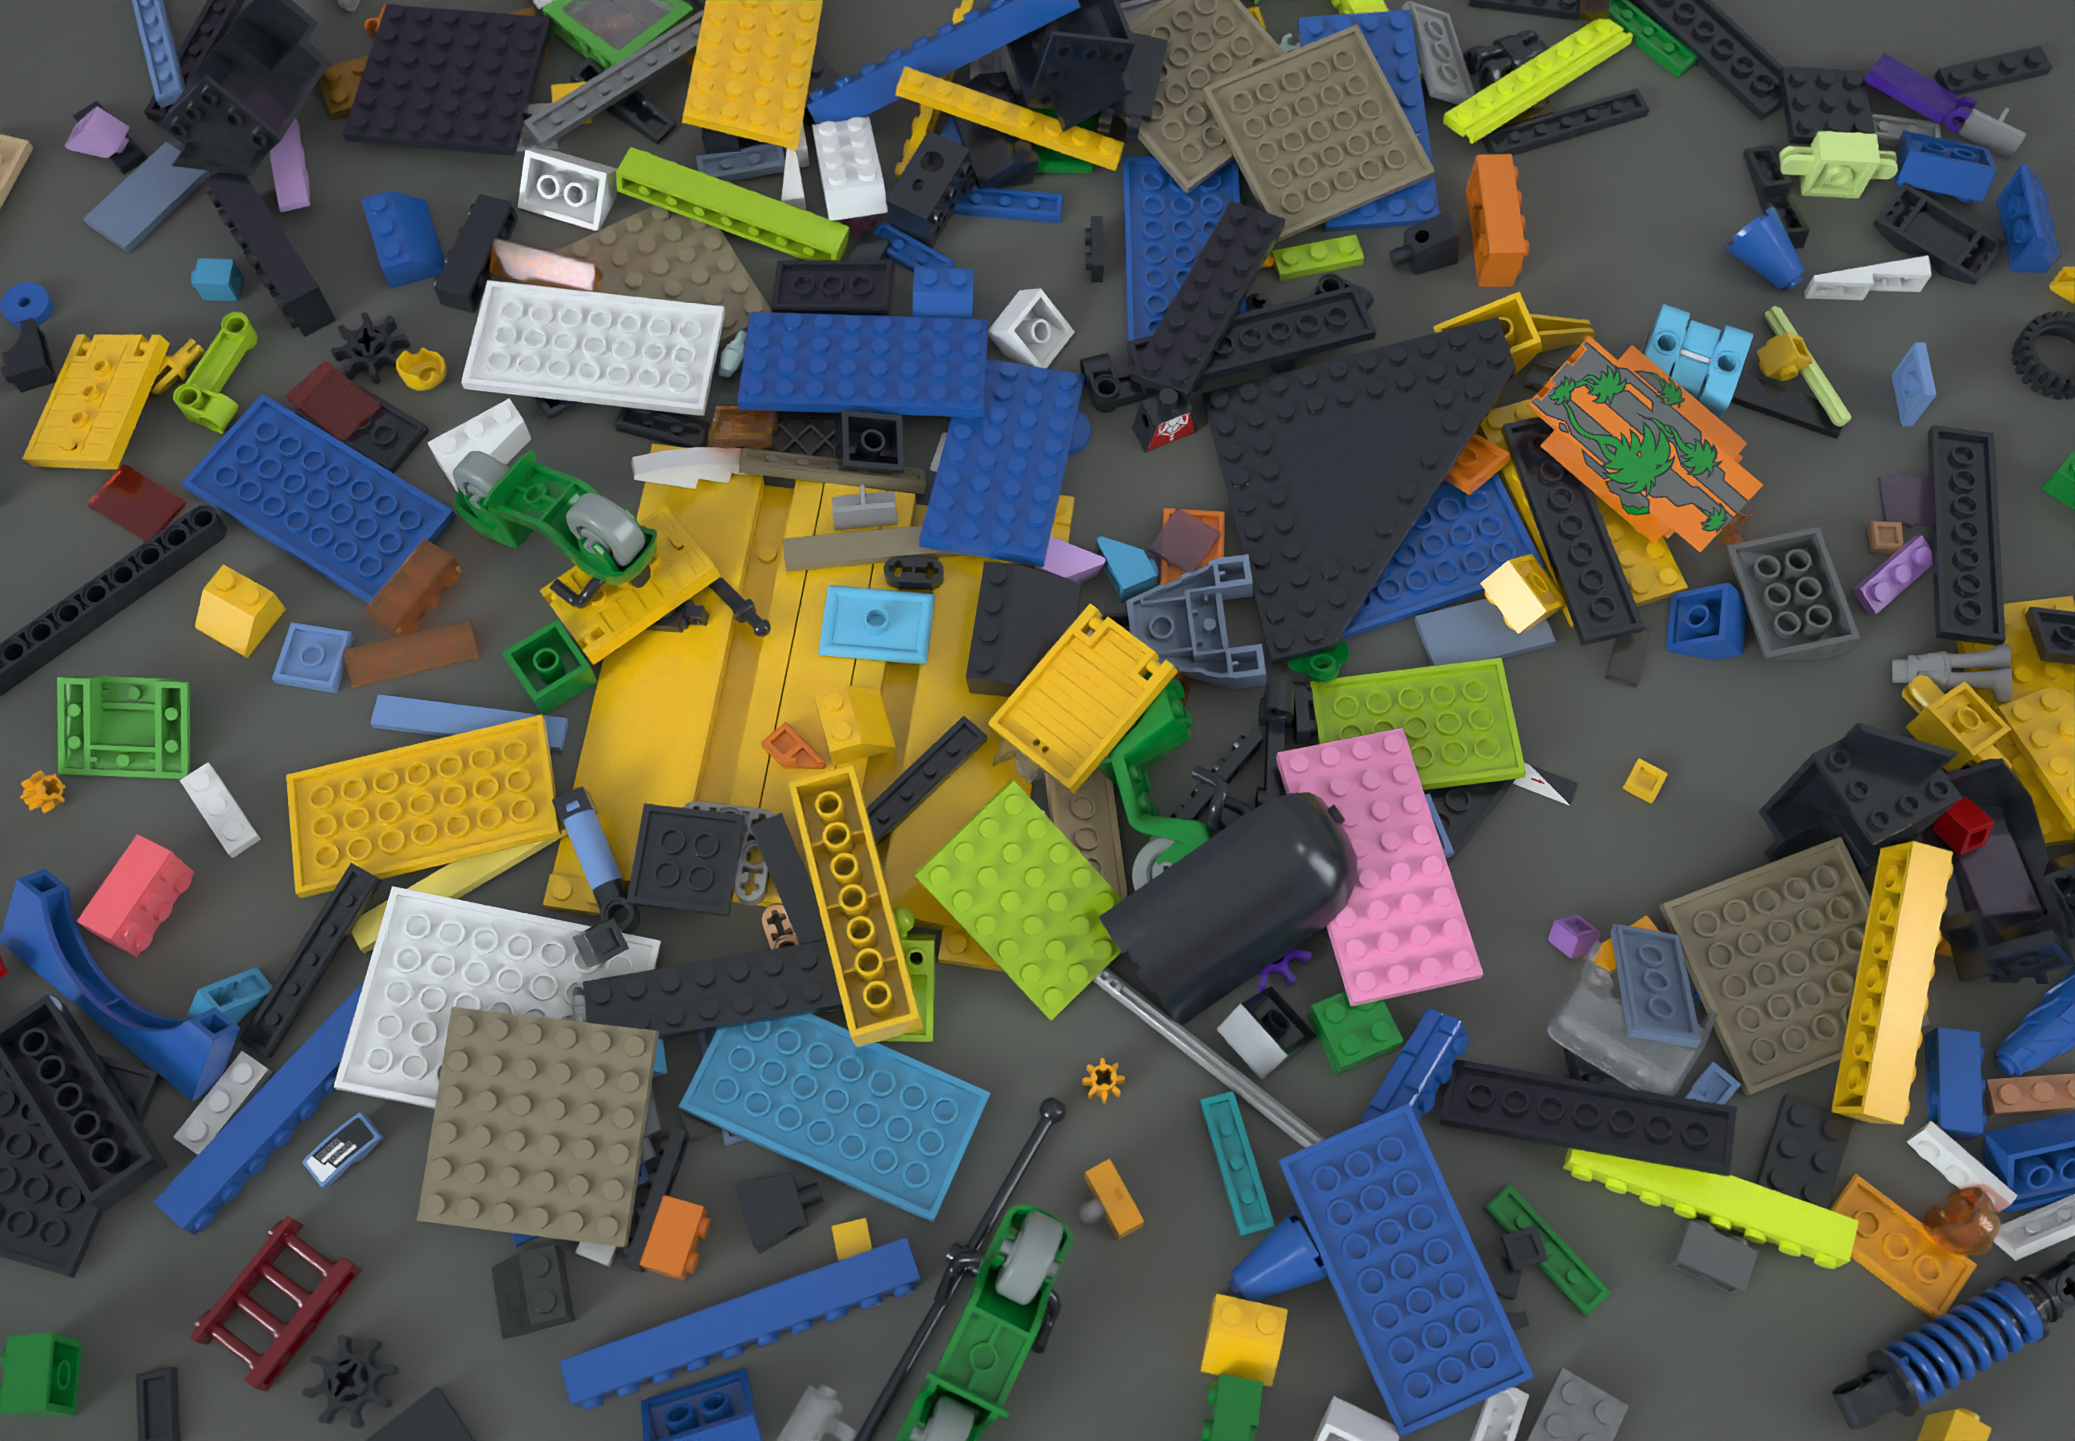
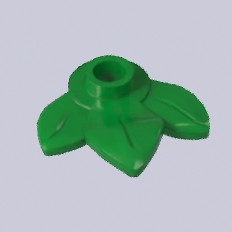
(1322, 666)

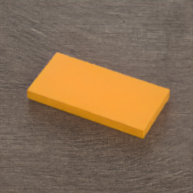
(1900, 1250)

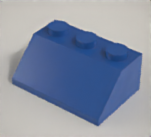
(1944, 166)
(2027, 223)
(403, 237)
(2034, 1160)
(704, 1412)

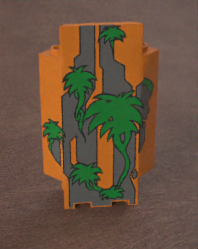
(1644, 444)

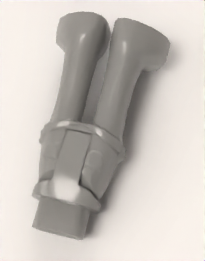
(1939, 668)

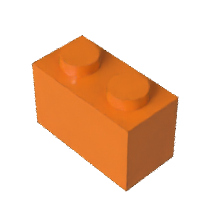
(675, 1238)

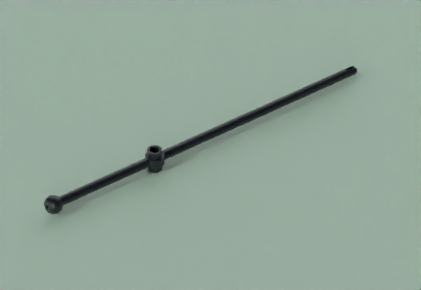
(1051, 1112)

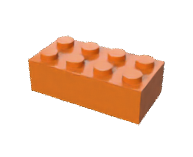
(1496, 220)

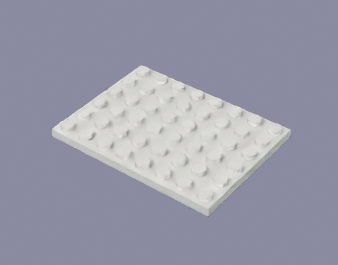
(459, 955)

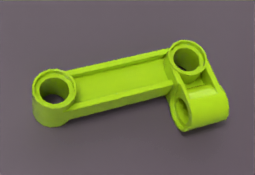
(200, 395)

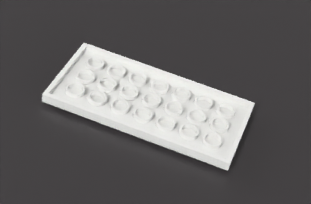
(594, 348)

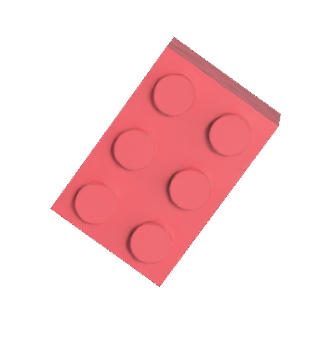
(137, 896)

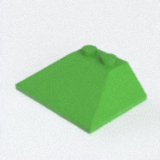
(123, 726)

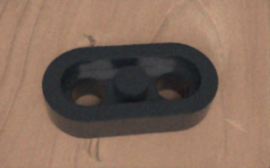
(1303, 725)

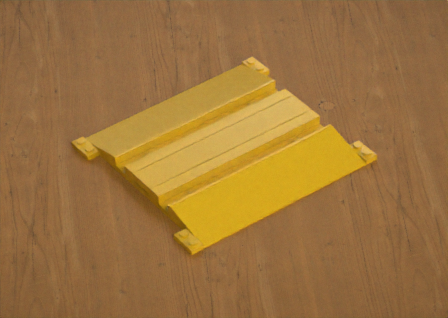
(690, 708)

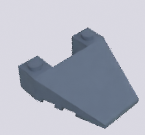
(1189, 626)

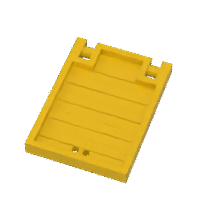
(96, 401)
(624, 611)
(1082, 698)

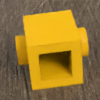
(1784, 357)

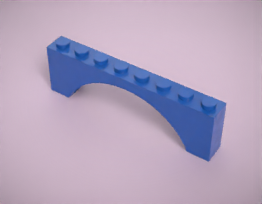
(47, 938)

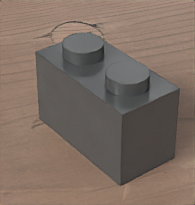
(1713, 1257)

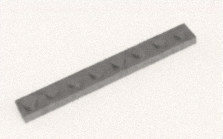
(615, 83)

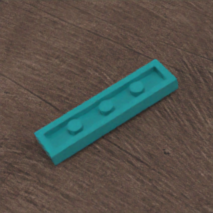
(1236, 1164)

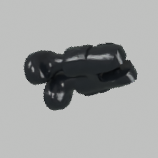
(1504, 56)

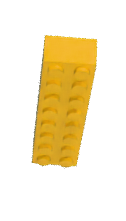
(855, 906)
(1892, 983)

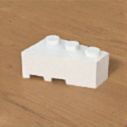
(495, 432)

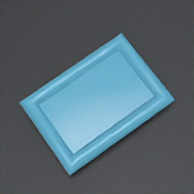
(876, 624)

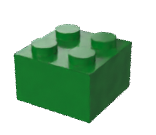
(549, 667)
(1353, 1033)
(40, 1376)

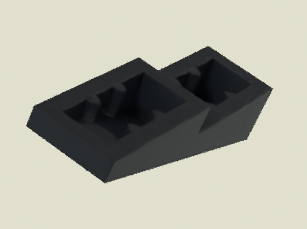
(633, 109)
(1774, 191)

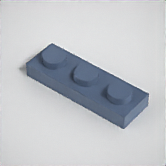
(746, 164)

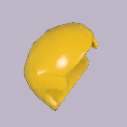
(421, 370)

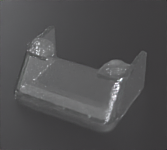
(1595, 1028)

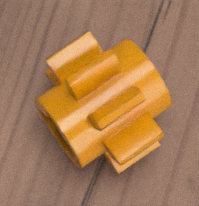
(42, 791)
(1104, 1090)

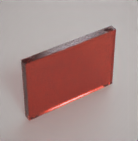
(333, 401)
(136, 503)

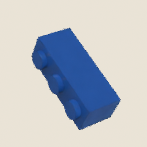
(1955, 1082)

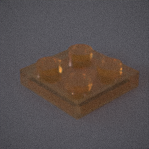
(742, 427)

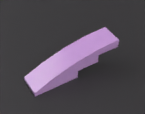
(290, 171)

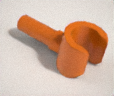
(373, 23)

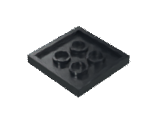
(1824, 102)
(686, 860)

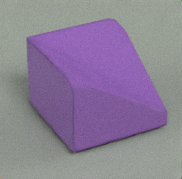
(1573, 935)

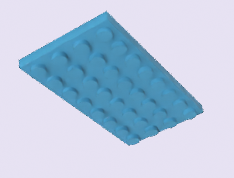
(840, 1107)

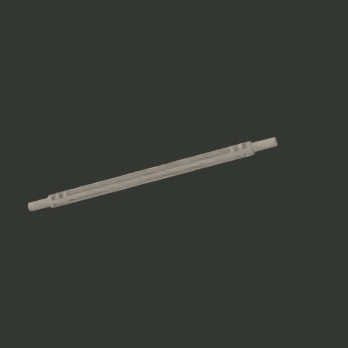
(1207, 1058)

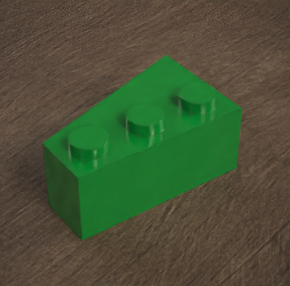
(1234, 1409)

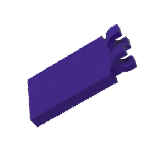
(1919, 92)

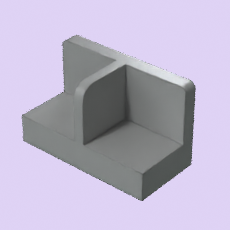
(1992, 133)
(864, 510)

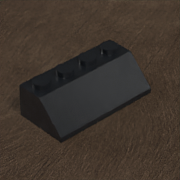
(996, 156)

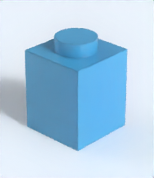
(217, 279)

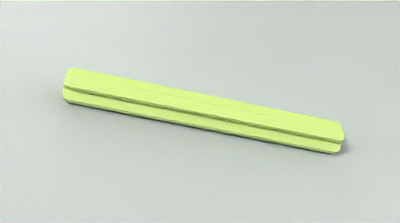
(1812, 373)

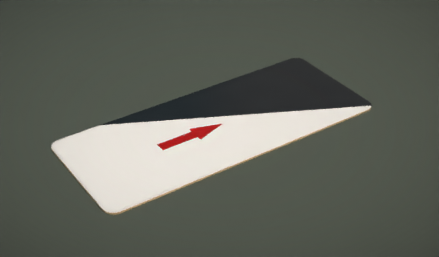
(1547, 784)

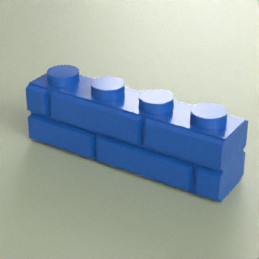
(1421, 1066)

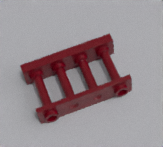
(288, 1336)

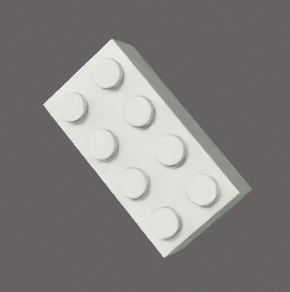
(849, 168)

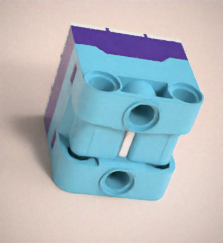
(1698, 356)

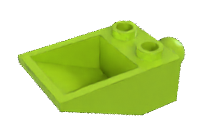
(921, 973)

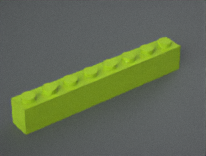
(730, 207)

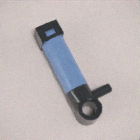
(597, 860)

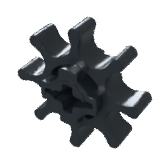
(369, 347)
(337, 1389)

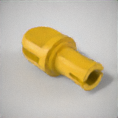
(177, 366)

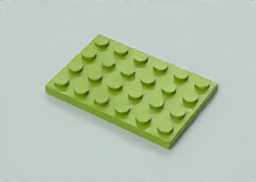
(1451, 714)
(1025, 898)

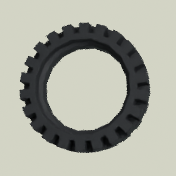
(2029, 361)

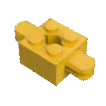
(1955, 722)

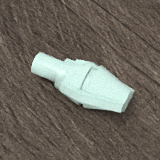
(733, 355)

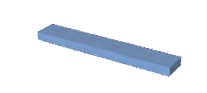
(159, 50)
(452, 719)

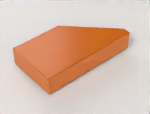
(792, 750)

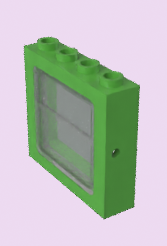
(614, 28)

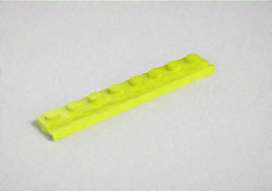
(1536, 79)

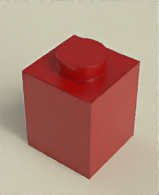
(1964, 827)

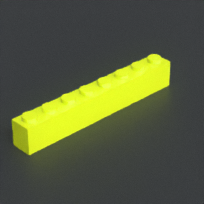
(1726, 1205)

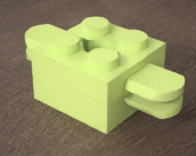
(1838, 164)

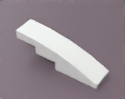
(687, 465)

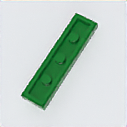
(1652, 38)
(1564, 1266)

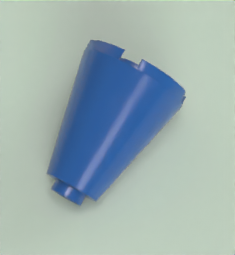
(1768, 251)
(1278, 1263)

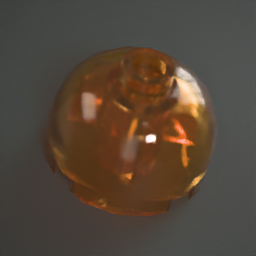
(1964, 1224)

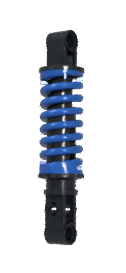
(1958, 1345)

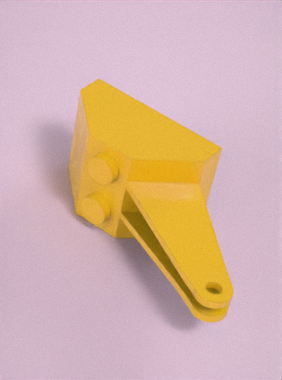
(1525, 332)

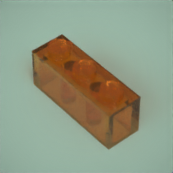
(413, 590)

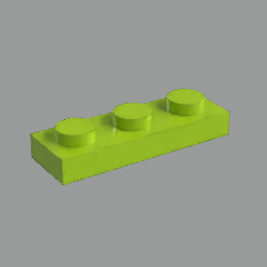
(1317, 257)

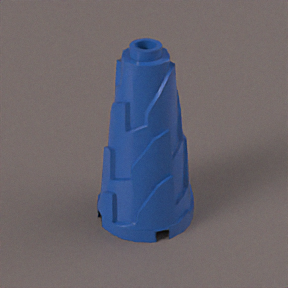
(2044, 1031)

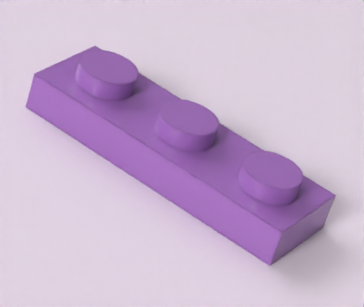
(1894, 575)

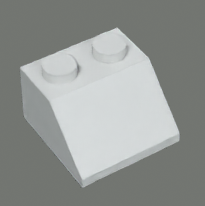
(1031, 329)
(1351, 1423)

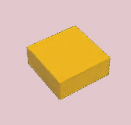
(1645, 781)
(851, 1238)

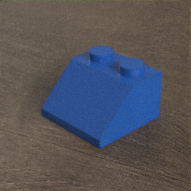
(943, 292)
(1707, 622)

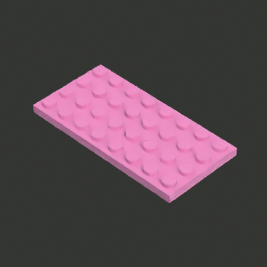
(1404, 913)

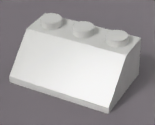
(567, 187)

